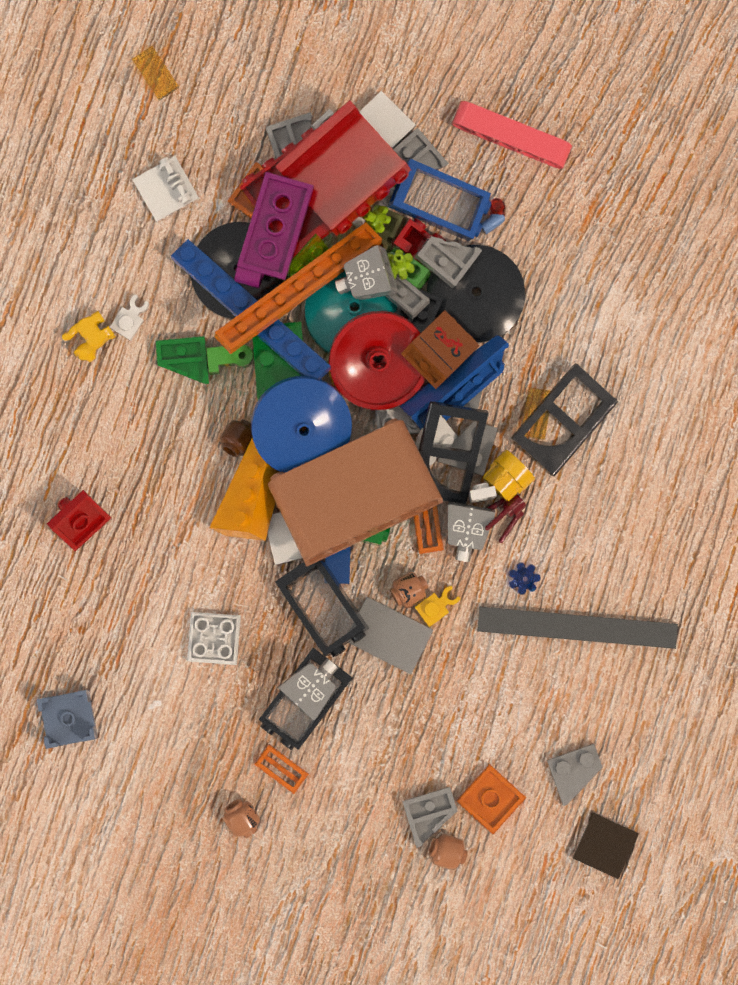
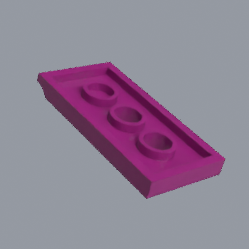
(268, 251)

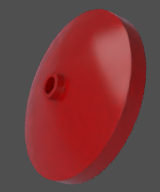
(368, 381)

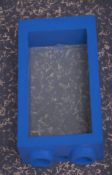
(441, 201)

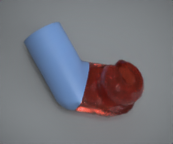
(497, 215)

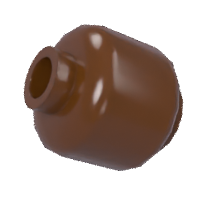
(236, 438)

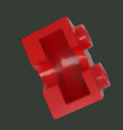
(413, 237)

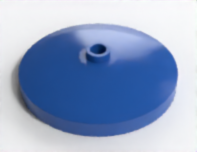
(296, 404)

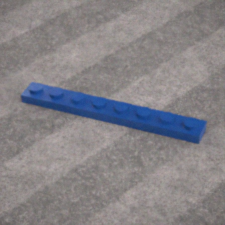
(237, 300)

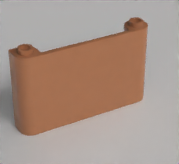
(354, 492)

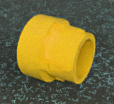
(508, 475)

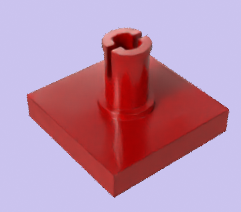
(78, 519)

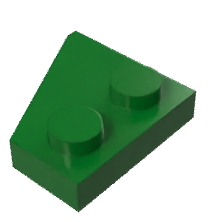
(184, 357)

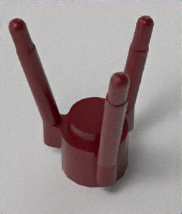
(510, 508)

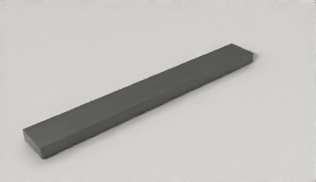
(577, 627)

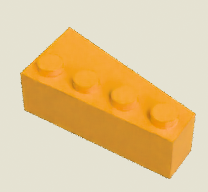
(248, 500)

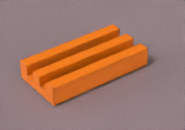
(428, 532)
(298, 781)

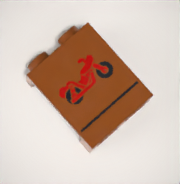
(440, 349)

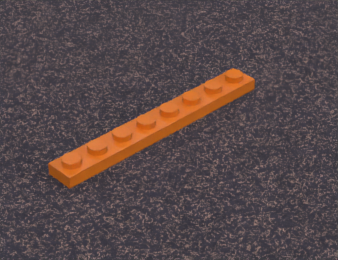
(296, 289)

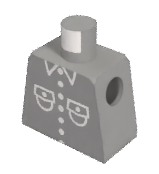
(368, 275)
(467, 528)
(310, 687)

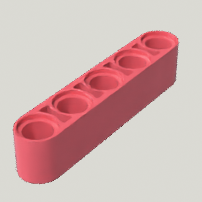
(511, 134)

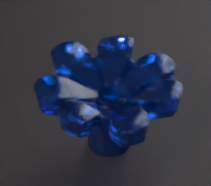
(518, 578)

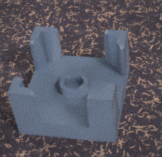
(68, 718)

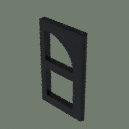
(428, 449)
(556, 456)

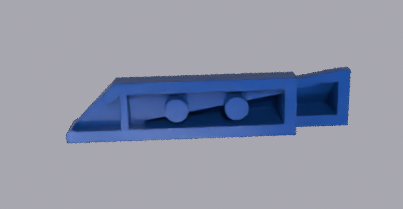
(463, 384)

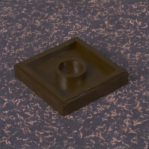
(605, 845)

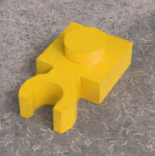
(434, 608)

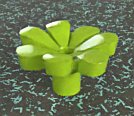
(377, 218)
(401, 264)

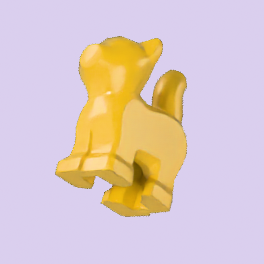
(94, 337)

